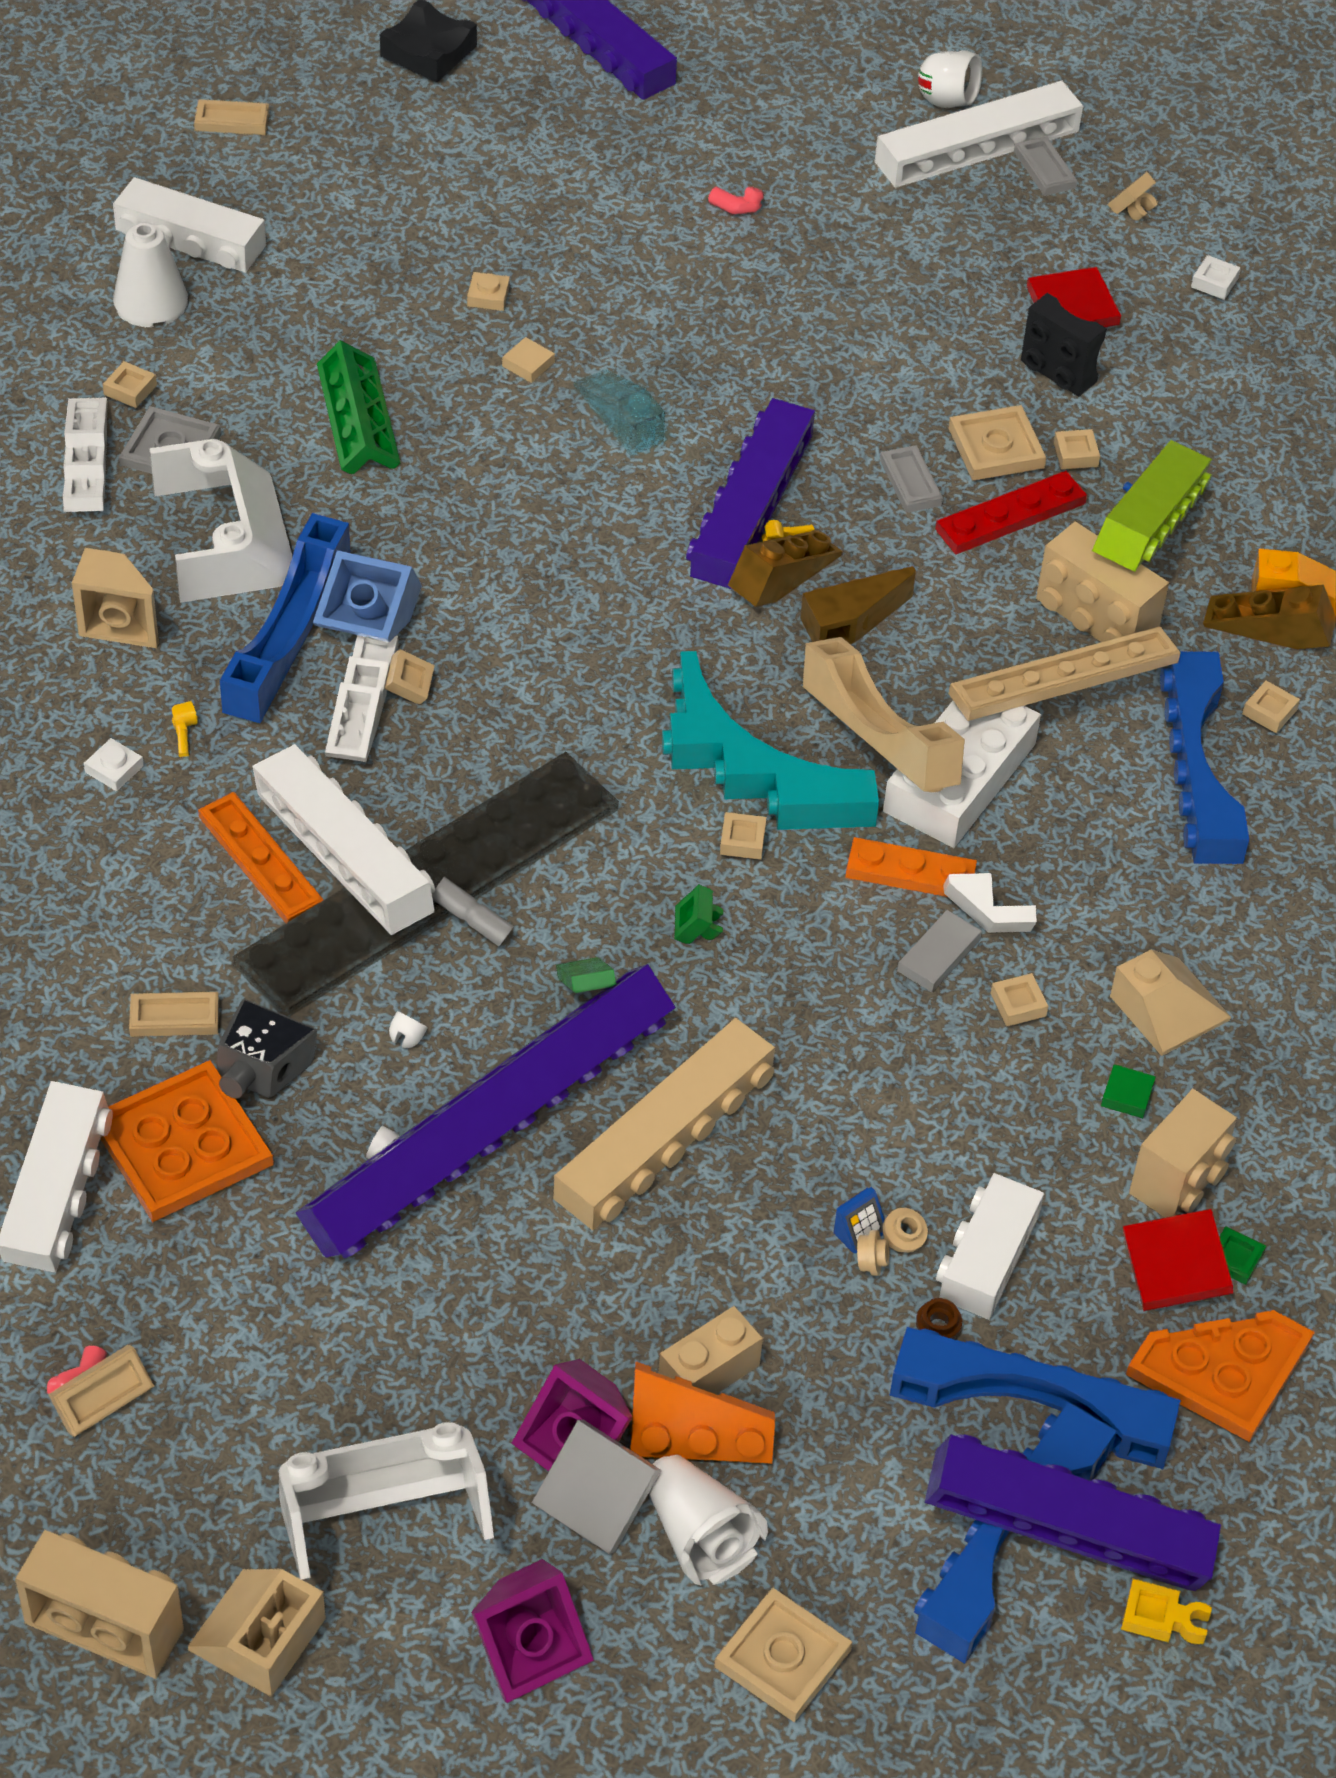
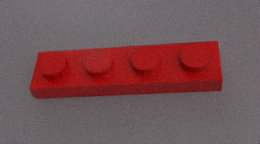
(1010, 512)

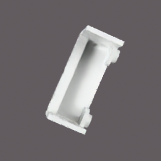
(246, 552)
(380, 1475)

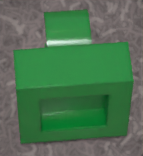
(695, 916)

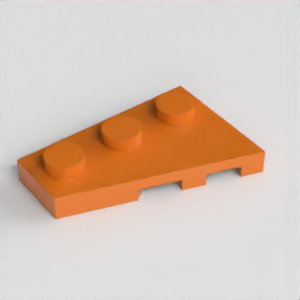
(696, 1424)

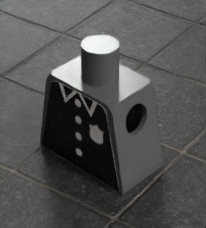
(263, 1051)

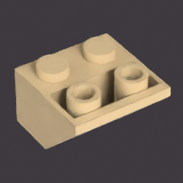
(261, 1627)

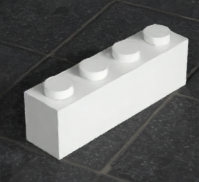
(192, 224)
(54, 1177)

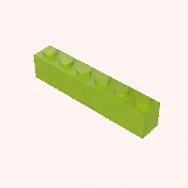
(1153, 506)

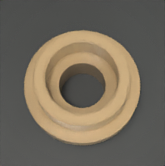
(900, 1240)
(872, 1253)

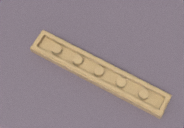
(1063, 673)

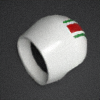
(943, 78)

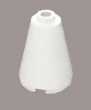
(148, 279)
(705, 1521)

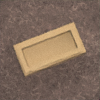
(231, 117)
(174, 1014)
(101, 1390)

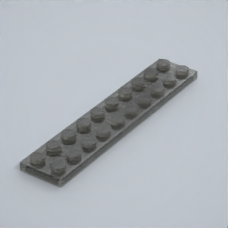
(472, 851)

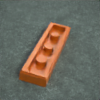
(259, 857)

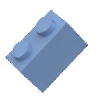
(367, 597)

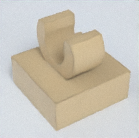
(1134, 197)

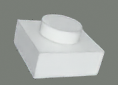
(1215, 277)
(113, 764)

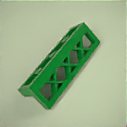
(350, 405)

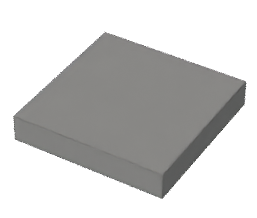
(163, 429)
(596, 1486)

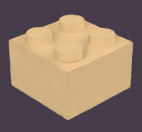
(1184, 1156)

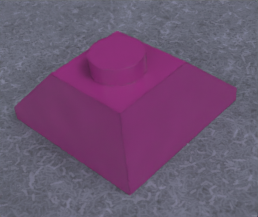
(568, 1395)
(530, 1630)

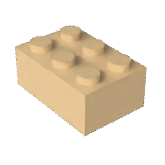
(1097, 591)
(100, 1602)

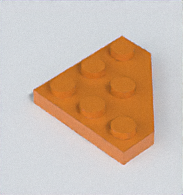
(1224, 1367)

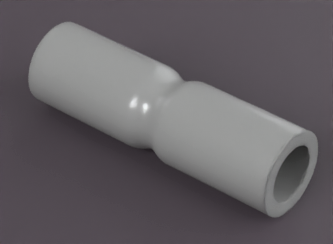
(476, 915)

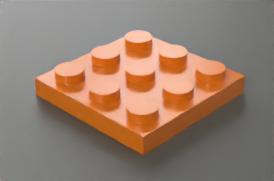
(183, 1141)

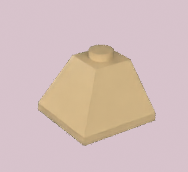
(1165, 1000)

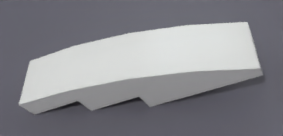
(85, 454)
(360, 699)

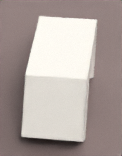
(975, 898)

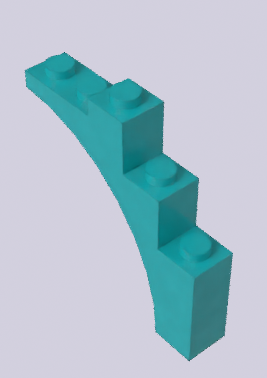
(796, 790)

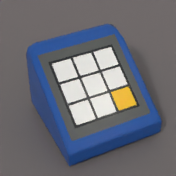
(858, 1218)

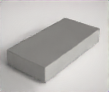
(1045, 166)
(911, 479)
(939, 951)

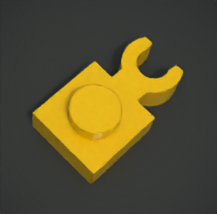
(1156, 1613)

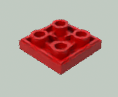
(1080, 293)
(1177, 1260)

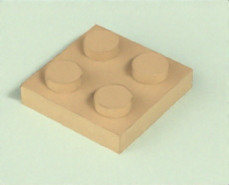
(997, 442)
(783, 1654)

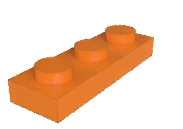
(904, 866)

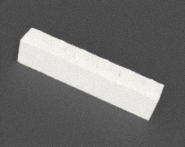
(977, 133)
(344, 839)

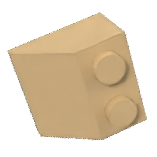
(114, 600)

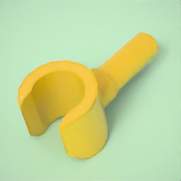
(775, 530)
(183, 716)

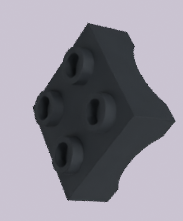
(428, 41)
(1062, 345)

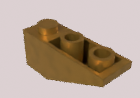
(780, 565)
(855, 606)
(1284, 617)

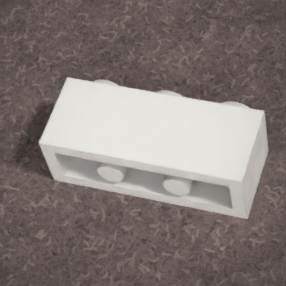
(989, 1245)

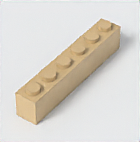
(664, 1124)

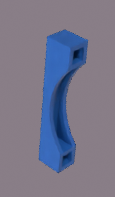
(263, 664)
(1215, 820)
(943, 1370)
(963, 1603)

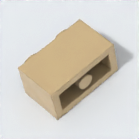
(714, 1353)

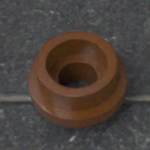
(940, 1309)

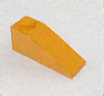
(1291, 569)

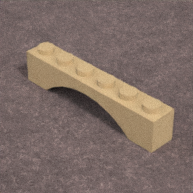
(840, 681)

